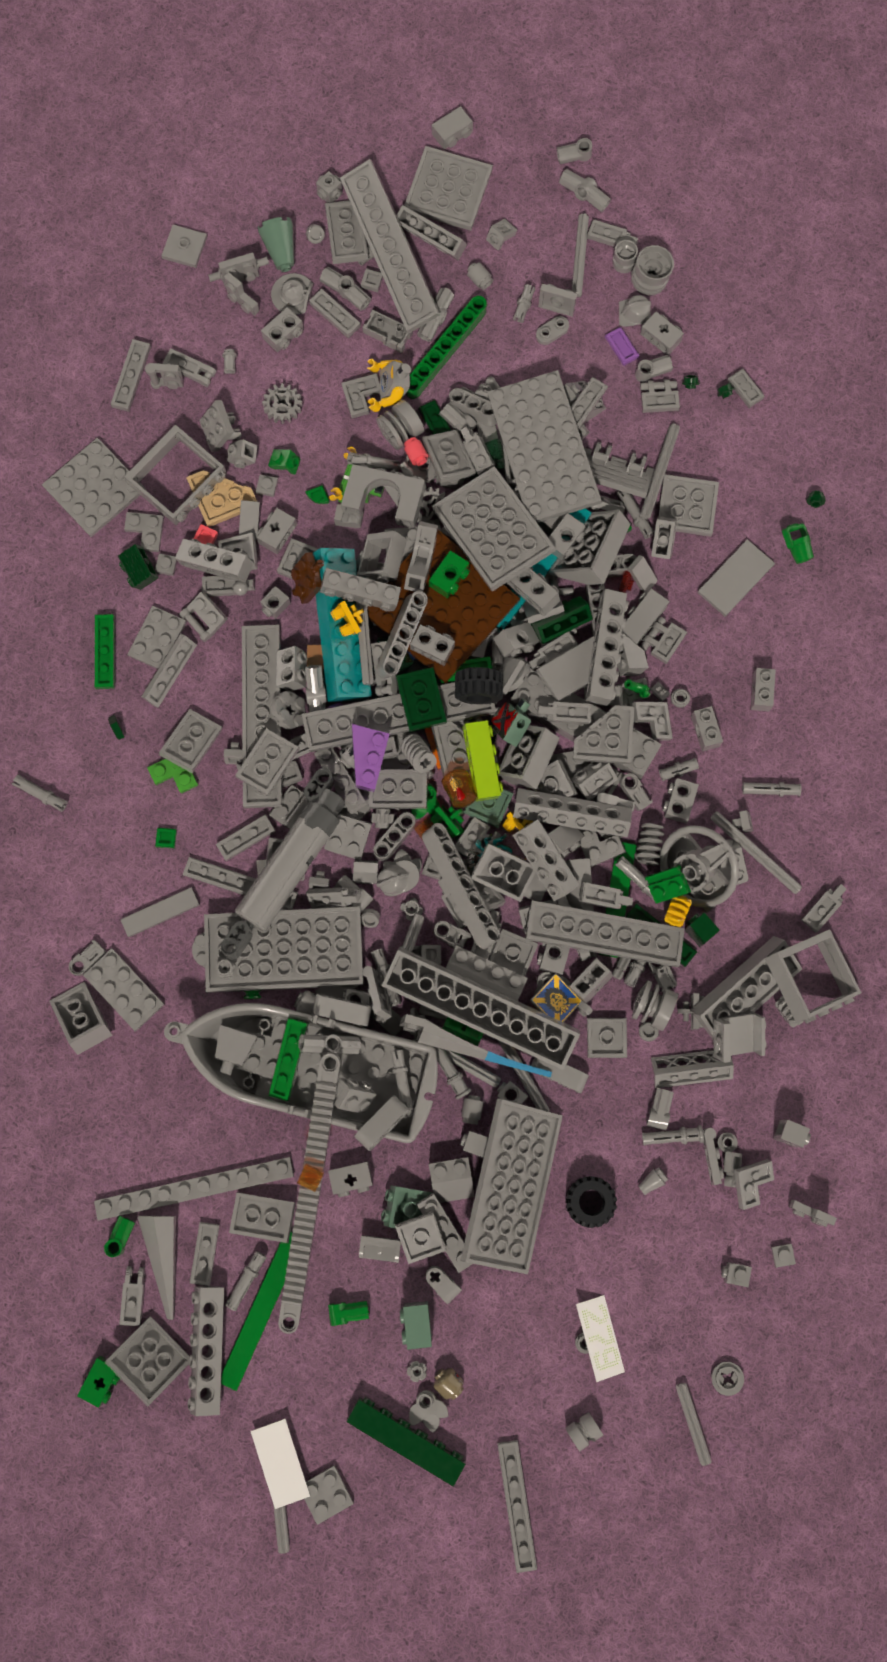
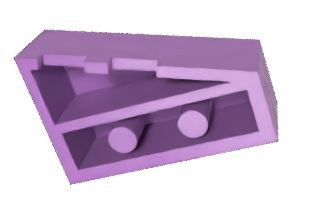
(368, 754)

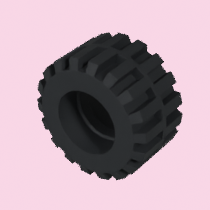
(479, 685)
(608, 1196)

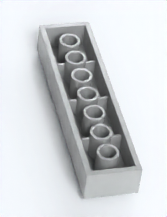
(537, 694)

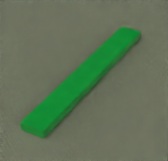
(257, 1319)

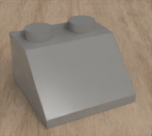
(451, 1180)

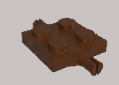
(307, 577)

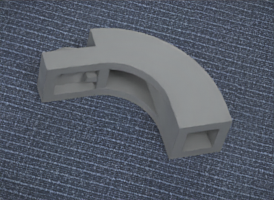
(422, 557)

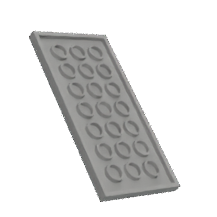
(544, 447)
(295, 951)
(511, 1187)

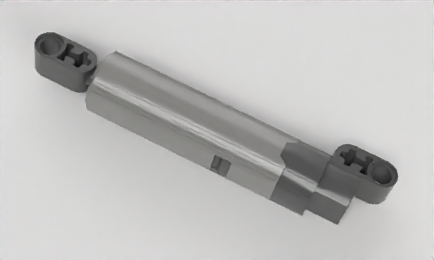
(287, 863)

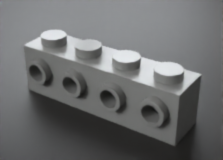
(360, 590)

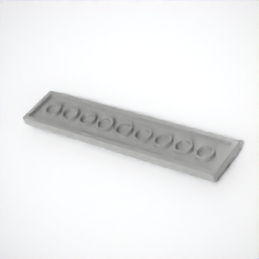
(389, 246)
(258, 690)
(333, 725)

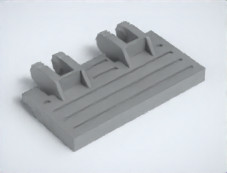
(616, 473)

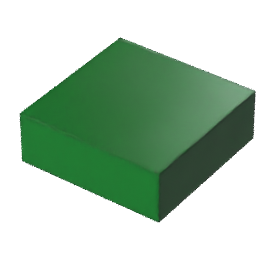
(166, 838)

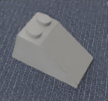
(503, 872)
(80, 1018)

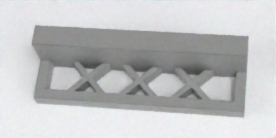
(691, 1072)

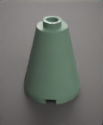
(279, 242)

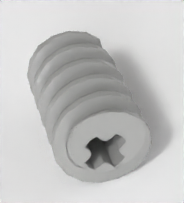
(418, 753)
(649, 844)

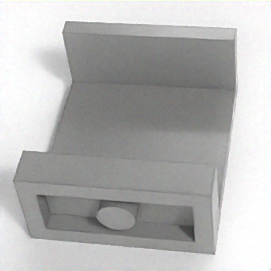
(739, 1035)

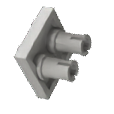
(217, 426)

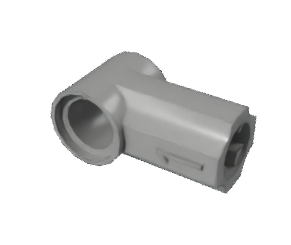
(574, 151)
(654, 368)
(457, 418)
(365, 898)
(660, 1109)

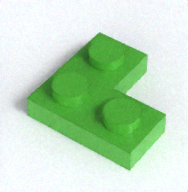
(166, 770)

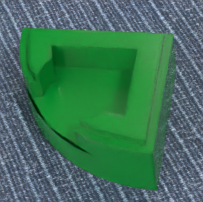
(318, 495)

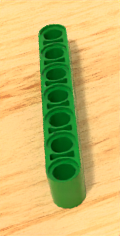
(449, 340)

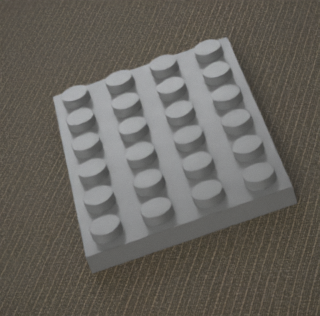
(493, 528)

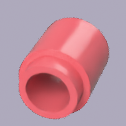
(416, 451)

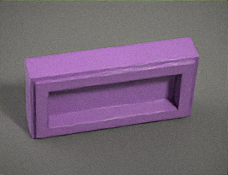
(622, 346)

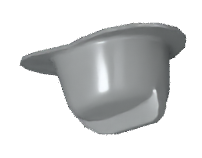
(634, 311)
(398, 878)

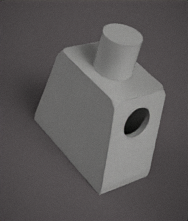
(233, 1048)

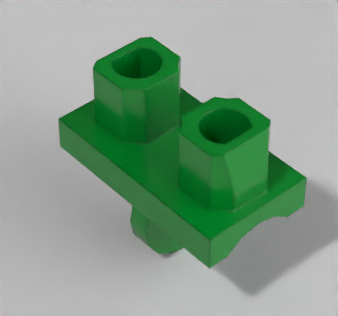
(443, 815)

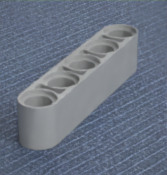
(395, 640)

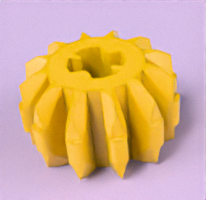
(677, 911)

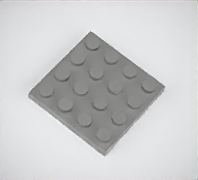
(448, 188)
(92, 487)

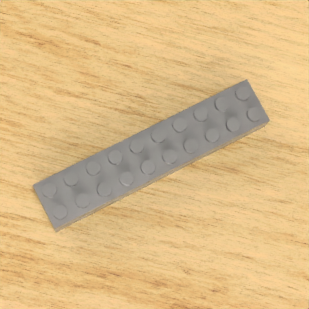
(481, 1008)

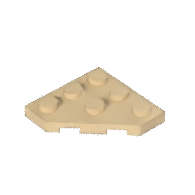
(223, 501)

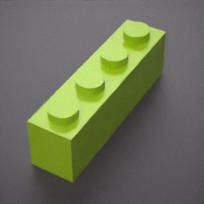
(481, 760)

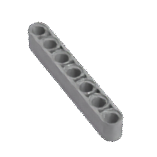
(461, 886)

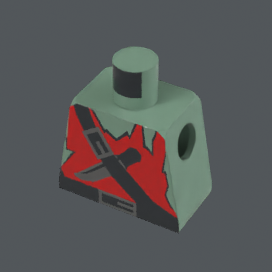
(511, 722)

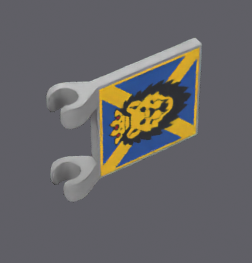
(559, 1000)

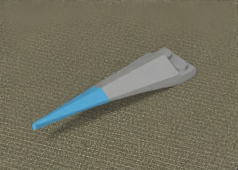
(437, 1037)

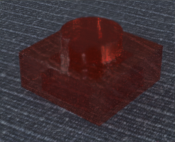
(627, 583)

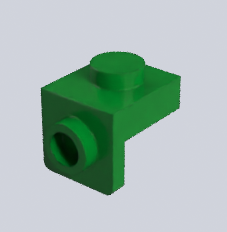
(284, 460)

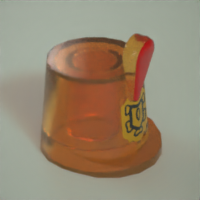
(459, 788)

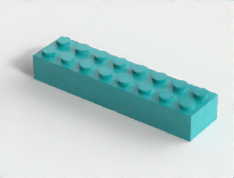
(339, 653)

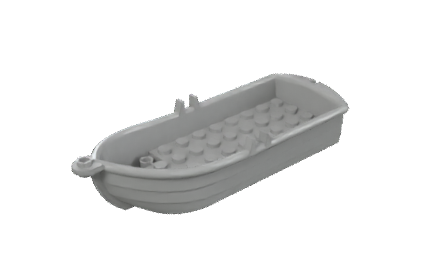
(255, 1078)

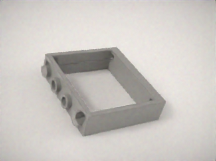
(153, 457)
(836, 965)

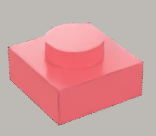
(206, 535)

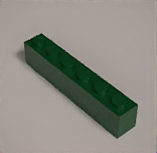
(406, 1441)

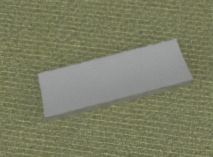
(744, 988)

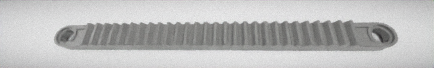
(307, 1199)

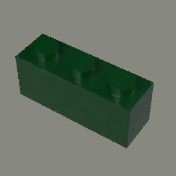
(575, 614)

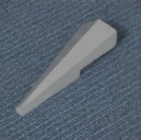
(582, 872)
(160, 1240)

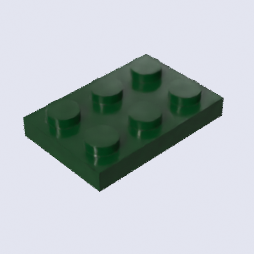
(421, 699)

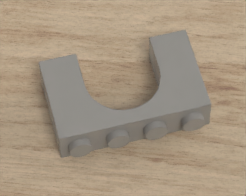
(365, 479)

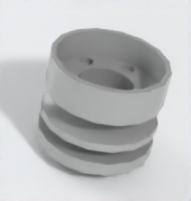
(652, 270)
(400, 424)
(654, 1005)

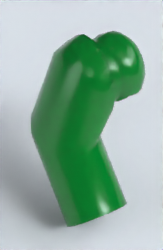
(637, 687)

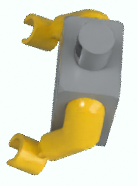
(393, 382)

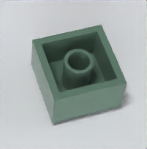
(417, 1325)

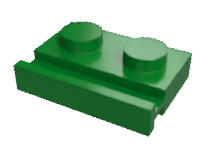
(668, 884)

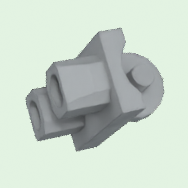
(695, 999)

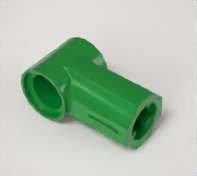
(119, 1235)
(346, 1312)

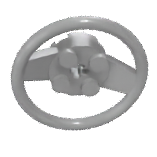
(703, 863)

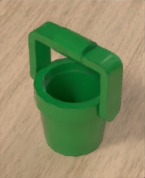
(801, 547)

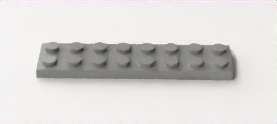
(605, 934)

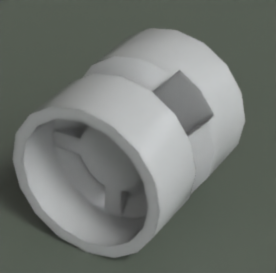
(625, 256)
(584, 1431)

